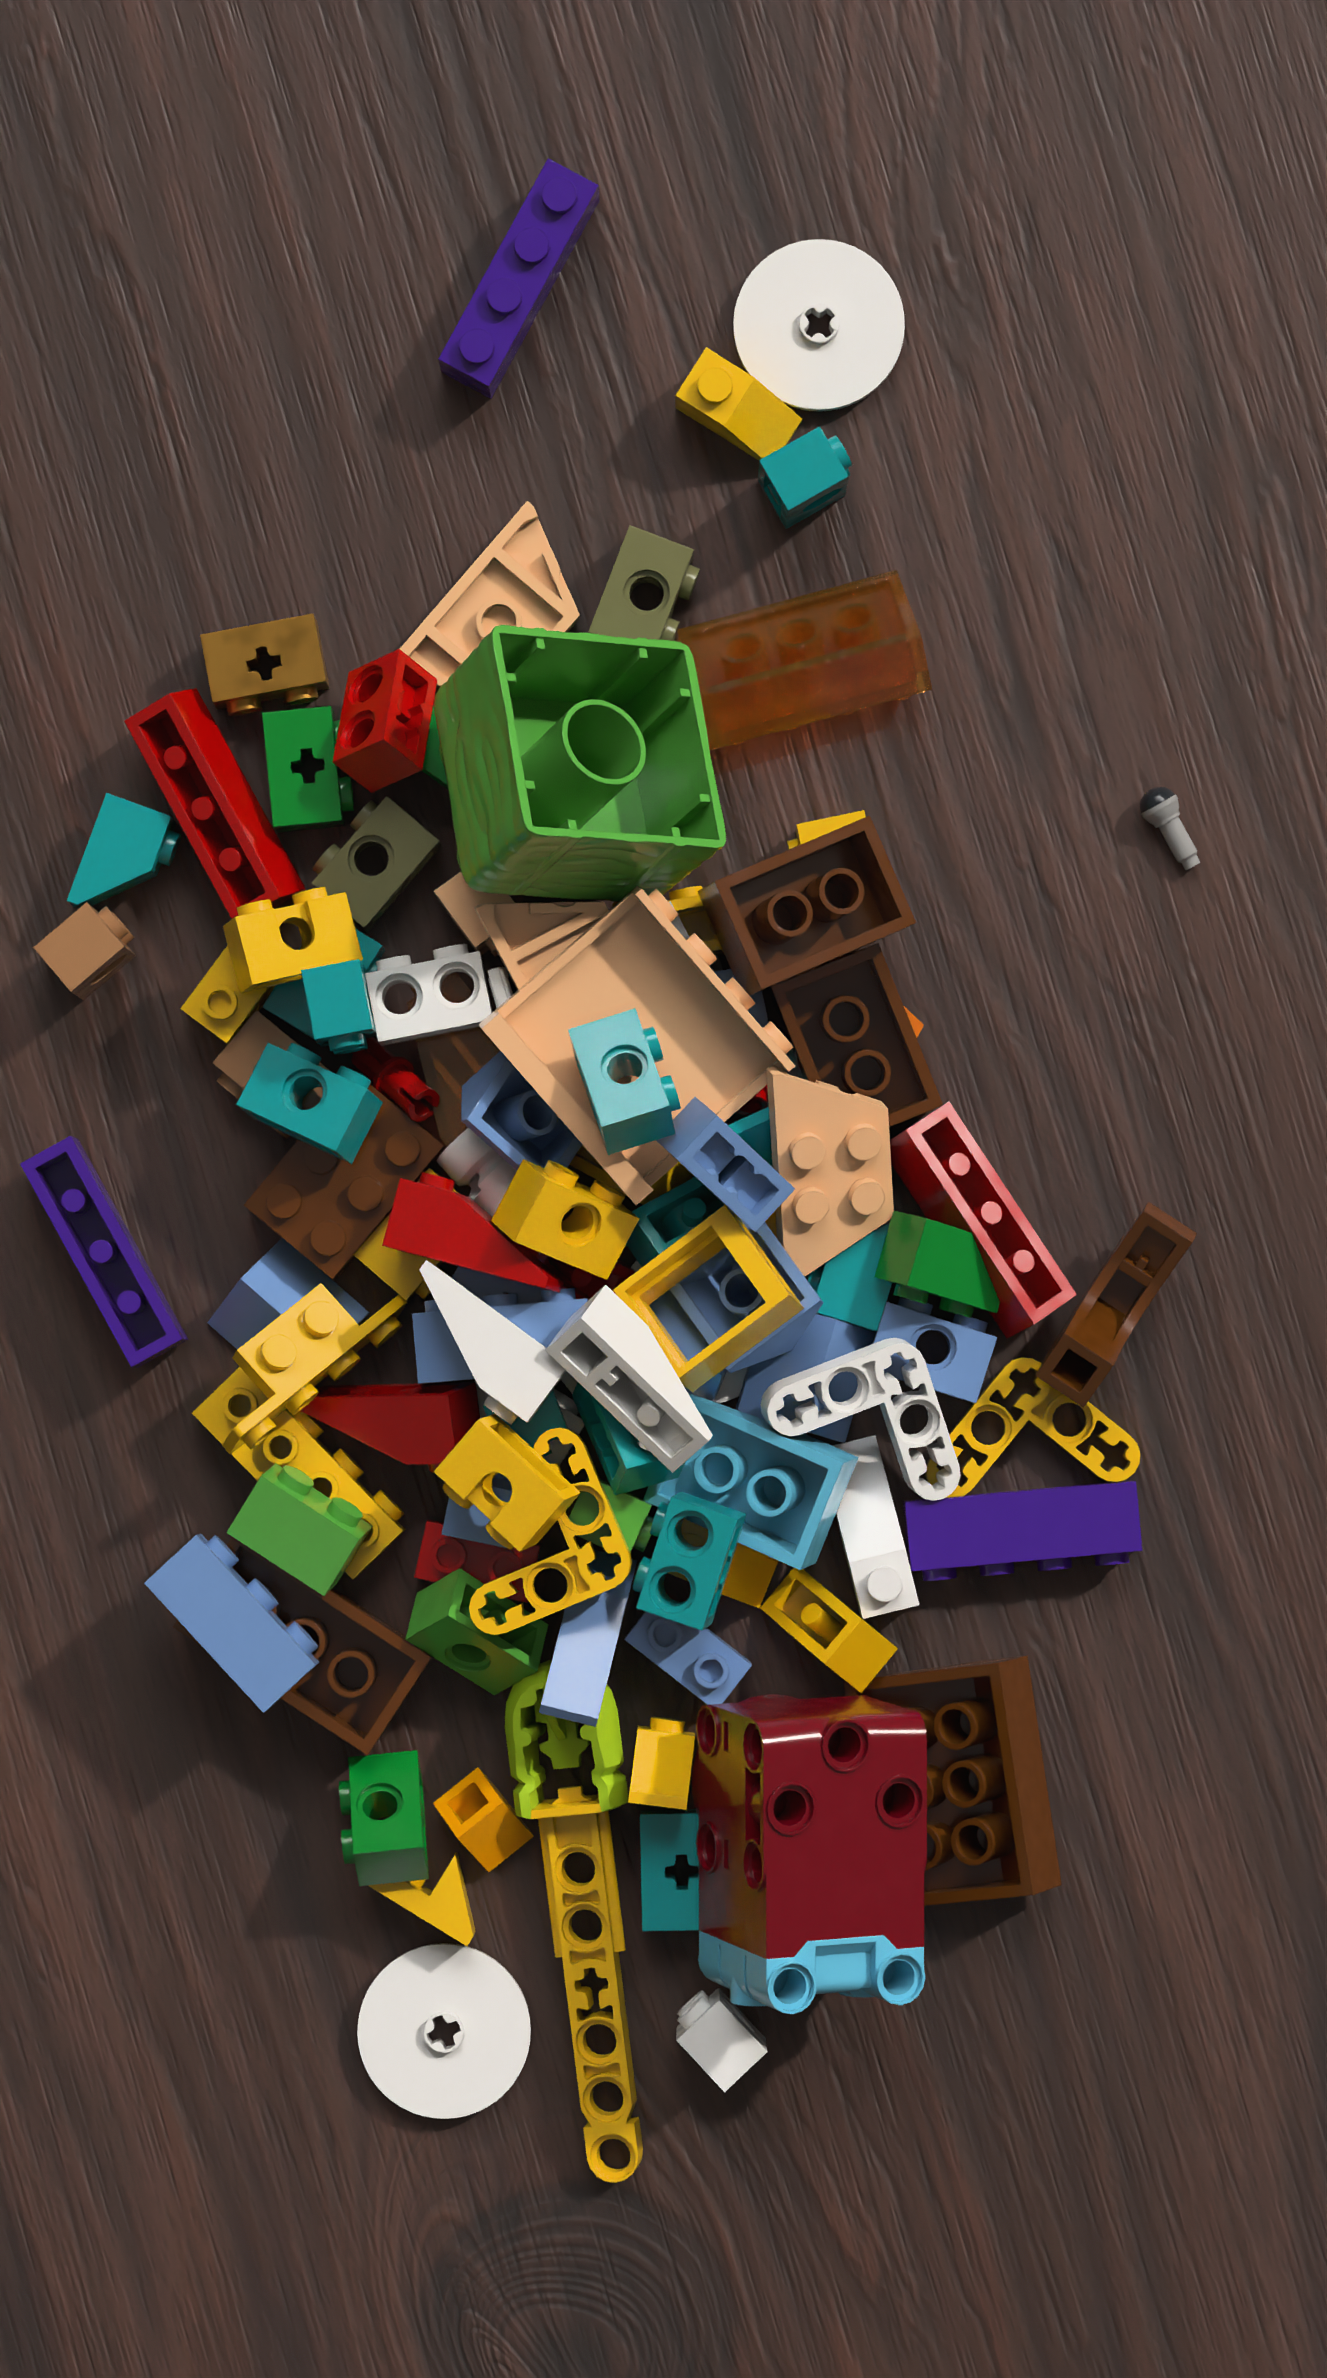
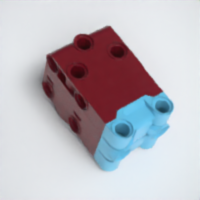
(811, 1849)

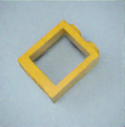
(684, 1257)

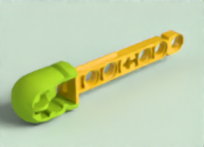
(581, 1825)

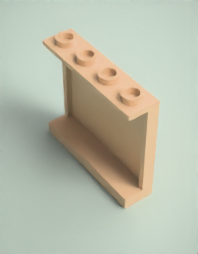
(646, 964)

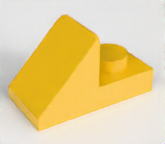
(444, 1907)

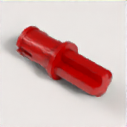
(396, 1080)

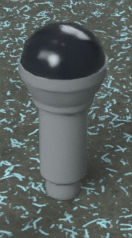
(1161, 809)

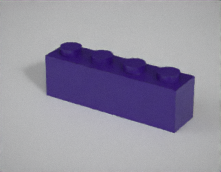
(519, 278)
(104, 1251)
(1021, 1527)

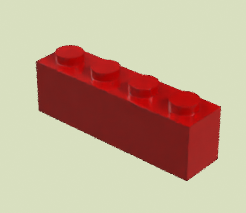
(213, 801)
(962, 1190)

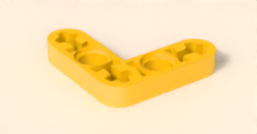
(1039, 1412)
(571, 1562)

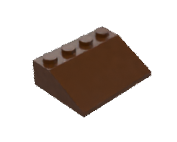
(984, 1779)

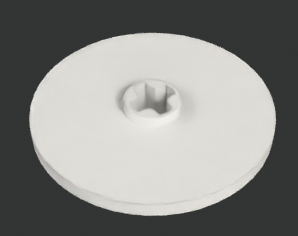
(819, 280)
(426, 2073)

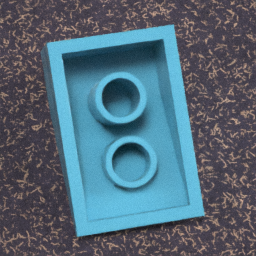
(779, 1480)

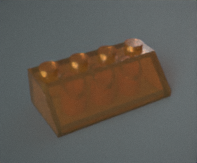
(807, 659)

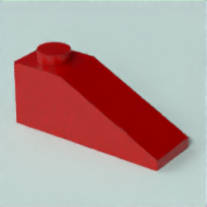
(456, 1231)
(401, 1419)

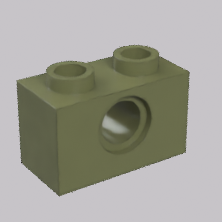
(640, 561)
(408, 851)

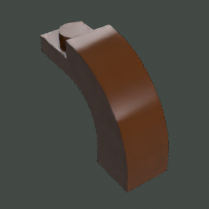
(1114, 1304)

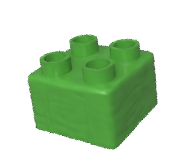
(577, 765)

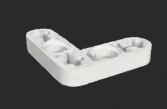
(872, 1390)

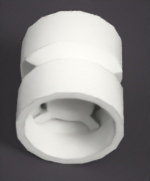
(476, 1164)

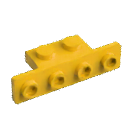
(300, 1351)

